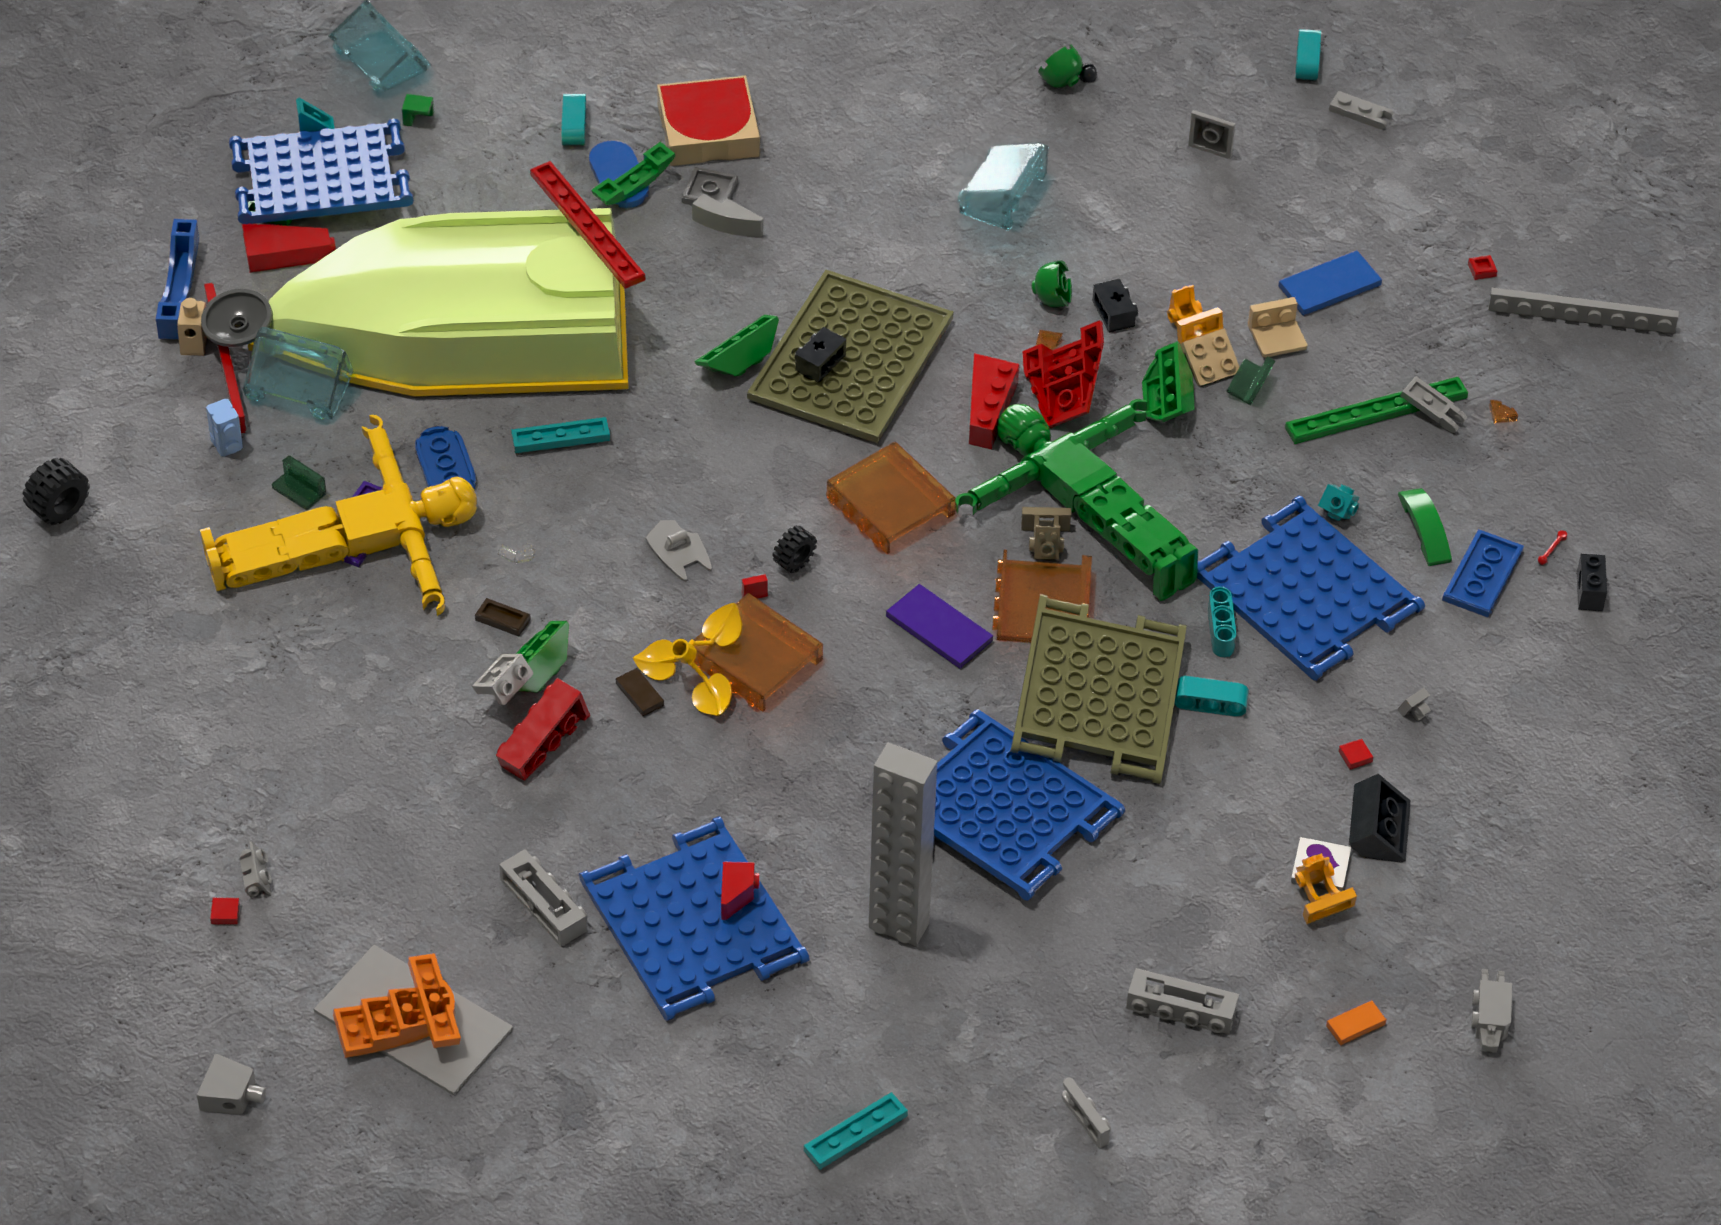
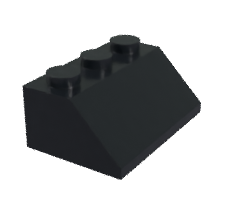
(1379, 820)

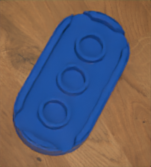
(611, 161)
(443, 456)

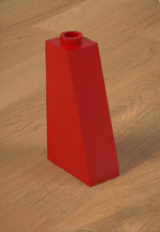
(285, 246)

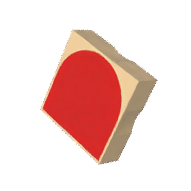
(708, 120)

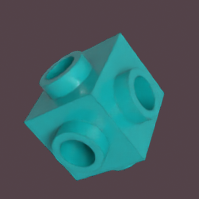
(1339, 501)

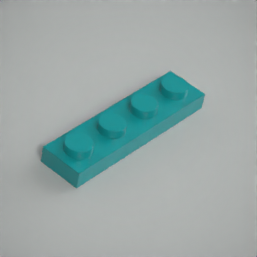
(560, 435)
(855, 1130)

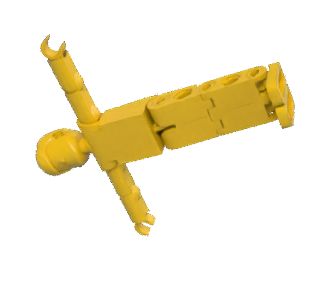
(363, 522)

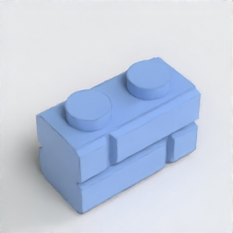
(224, 427)

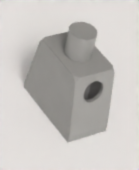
(228, 1087)

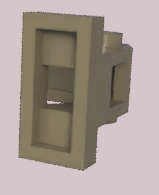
(1046, 533)

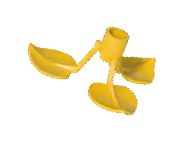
(659, 659)

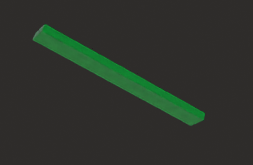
(1365, 413)

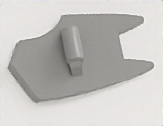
(677, 547)

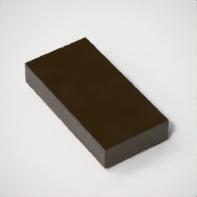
(502, 617)
(639, 692)

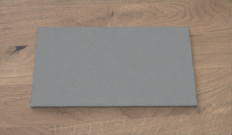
(443, 1066)

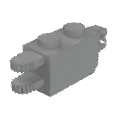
(1492, 1010)

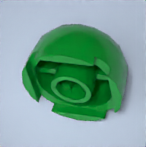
(1062, 68)
(1052, 285)

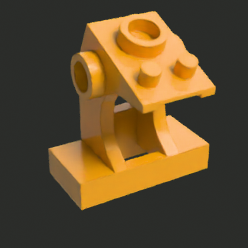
(1187, 312)
(1315, 870)

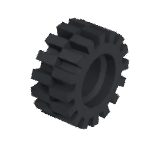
(794, 549)

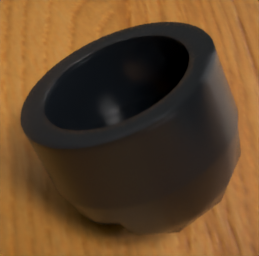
(1088, 73)

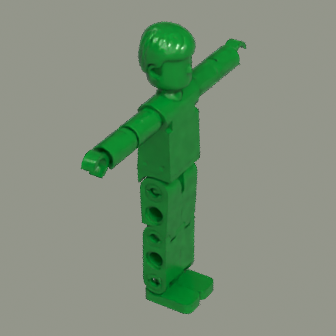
(1092, 490)

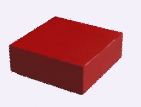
(1482, 267)
(756, 586)
(1355, 754)
(225, 911)

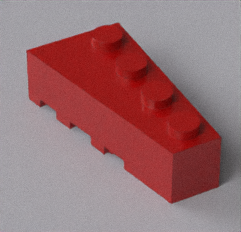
(992, 392)
(542, 729)

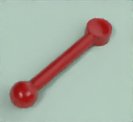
(1561, 536)

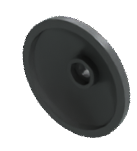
(235, 317)

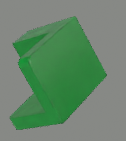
(416, 105)

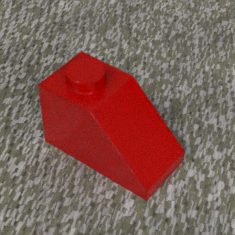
(737, 886)

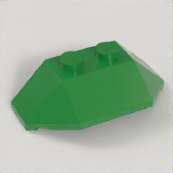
(743, 348)
(1168, 385)
(545, 654)

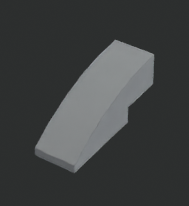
(727, 217)

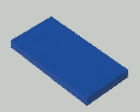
(1330, 282)
(1483, 573)

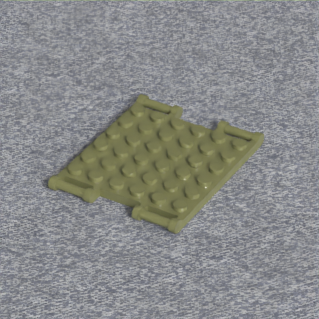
(1099, 687)

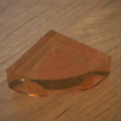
(1049, 338)
(1502, 413)

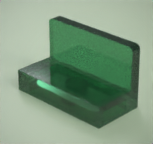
(1249, 380)
(300, 483)

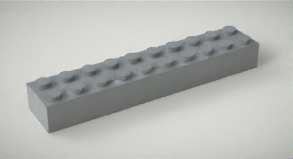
(902, 843)

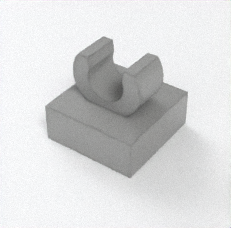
(1416, 705)

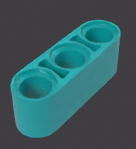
(1308, 54)
(573, 119)
(1221, 622)
(1211, 696)

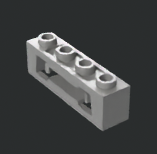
(567, 920)
(1182, 1001)

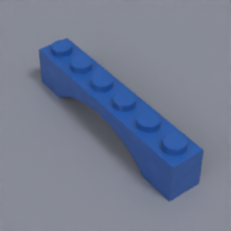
(180, 276)

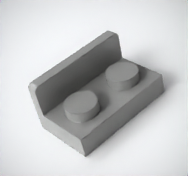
(504, 677)

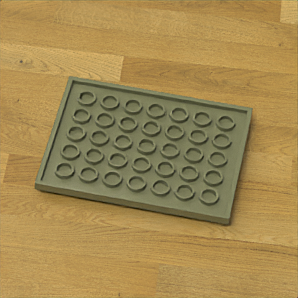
(885, 352)

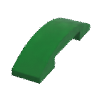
(637, 178)
(1428, 525)

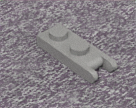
(1360, 110)
(1086, 1113)

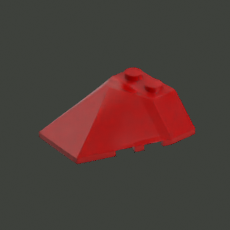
(1065, 376)

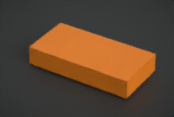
(1356, 1022)

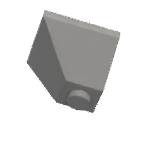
(1211, 134)

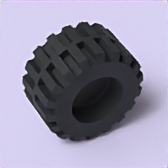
(56, 491)

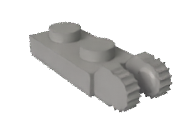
(1433, 404)

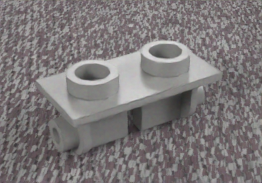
(255, 862)

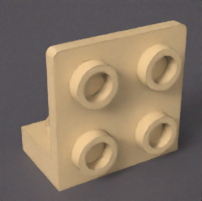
(1276, 328)
(1211, 357)

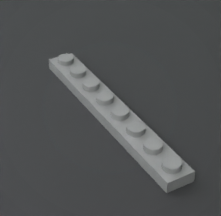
(1583, 310)

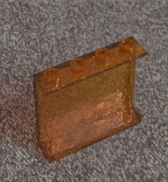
(889, 495)
(1022, 586)
(764, 654)

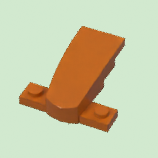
(402, 1015)

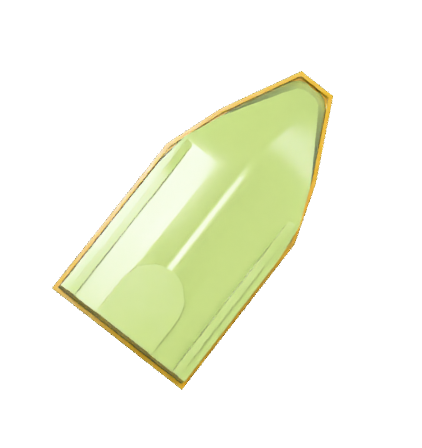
(466, 306)

